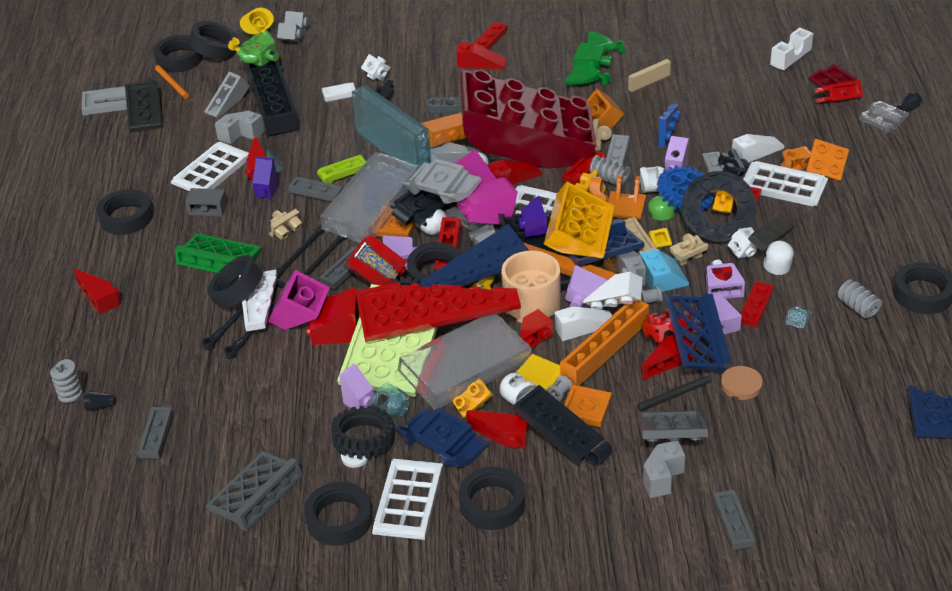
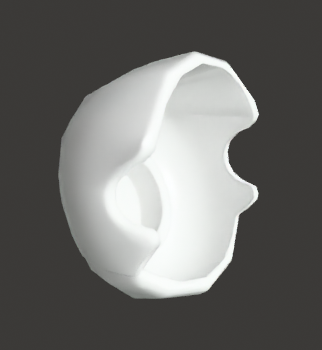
(434, 224)

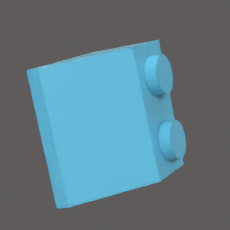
(662, 271)

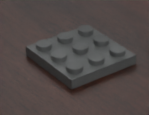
(672, 425)

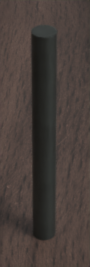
(673, 393)

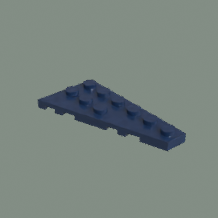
(479, 261)
(930, 414)

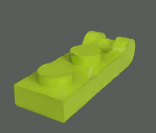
(341, 169)

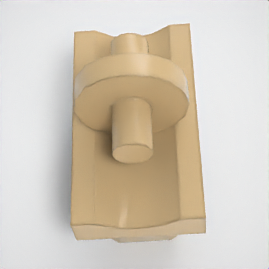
(601, 133)
(281, 223)
(689, 247)

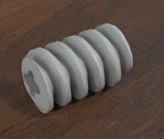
(608, 170)
(859, 299)
(66, 381)

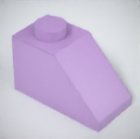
(355, 388)

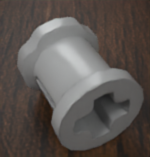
(651, 295)
(560, 387)

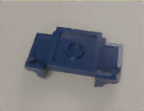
(445, 435)

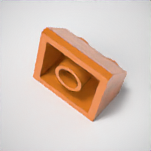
(604, 109)

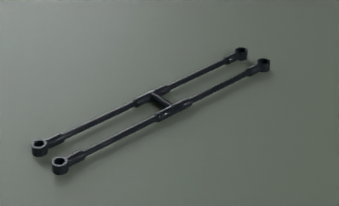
(231, 351)

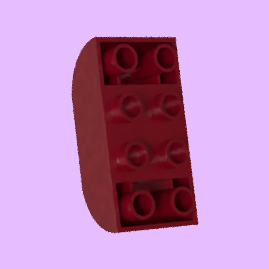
(525, 121)

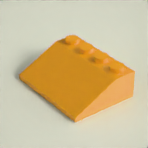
(579, 223)

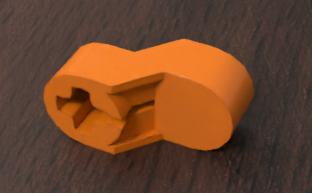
(596, 188)

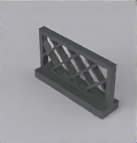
(263, 496)

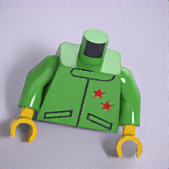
(258, 49)

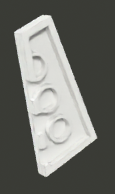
(258, 303)

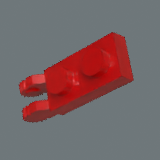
(841, 91)

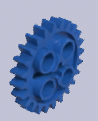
(675, 181)

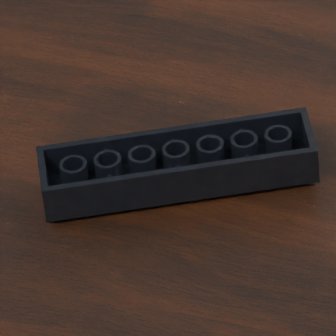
(272, 97)

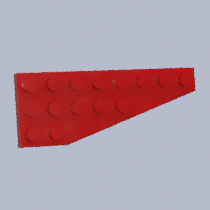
(406, 309)

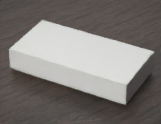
(338, 91)

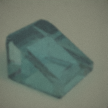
(278, 164)
(798, 317)

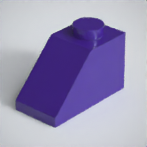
(265, 178)
(533, 218)

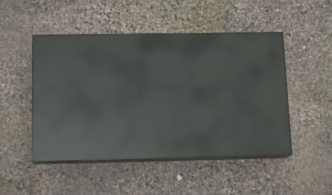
(143, 106)

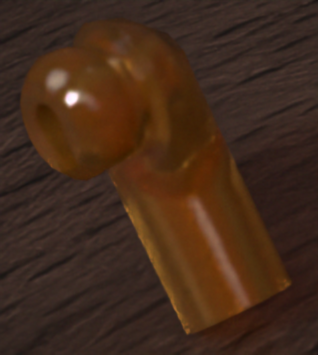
(609, 264)

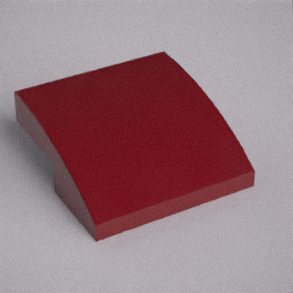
(831, 76)

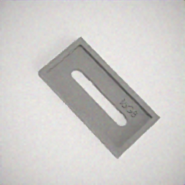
(91, 98)

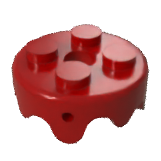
(662, 323)

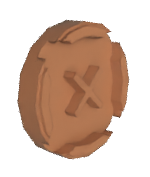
(741, 382)

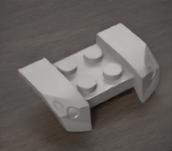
(443, 178)

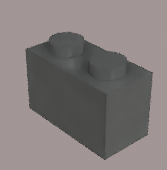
(206, 202)

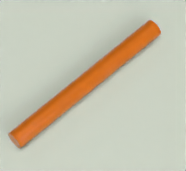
(171, 81)

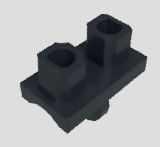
(733, 163)

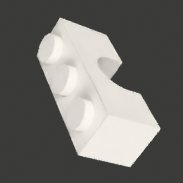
(786, 54)

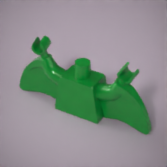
(591, 58)

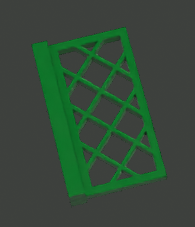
(207, 258)

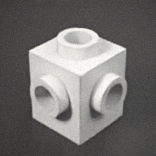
(375, 67)
(741, 245)

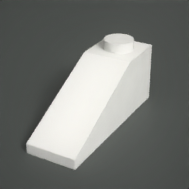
(755, 146)
(579, 321)

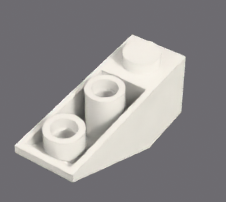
(617, 290)

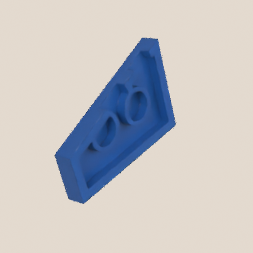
(668, 124)

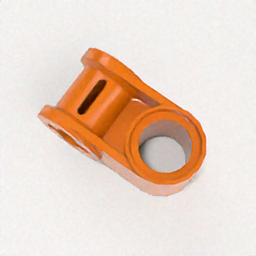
(797, 158)

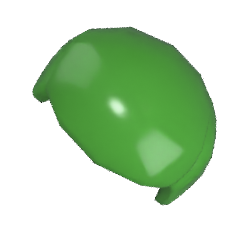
(660, 210)

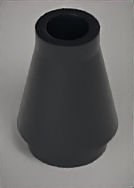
(910, 102)
(97, 400)

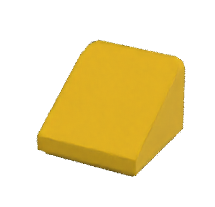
(660, 238)

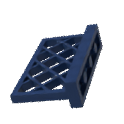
(617, 232)
(711, 331)

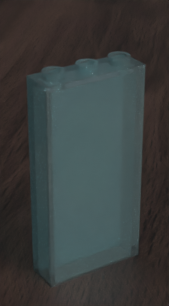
(390, 127)

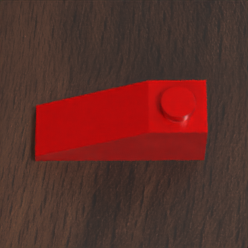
(474, 56)
(255, 150)
(514, 170)
(450, 233)
(98, 291)
(664, 357)
(502, 428)

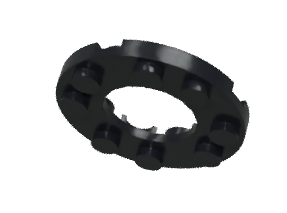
(713, 182)

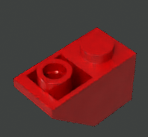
(536, 328)

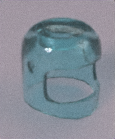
(397, 401)

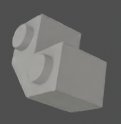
(293, 28)
(239, 124)
(661, 465)

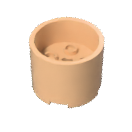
(536, 280)

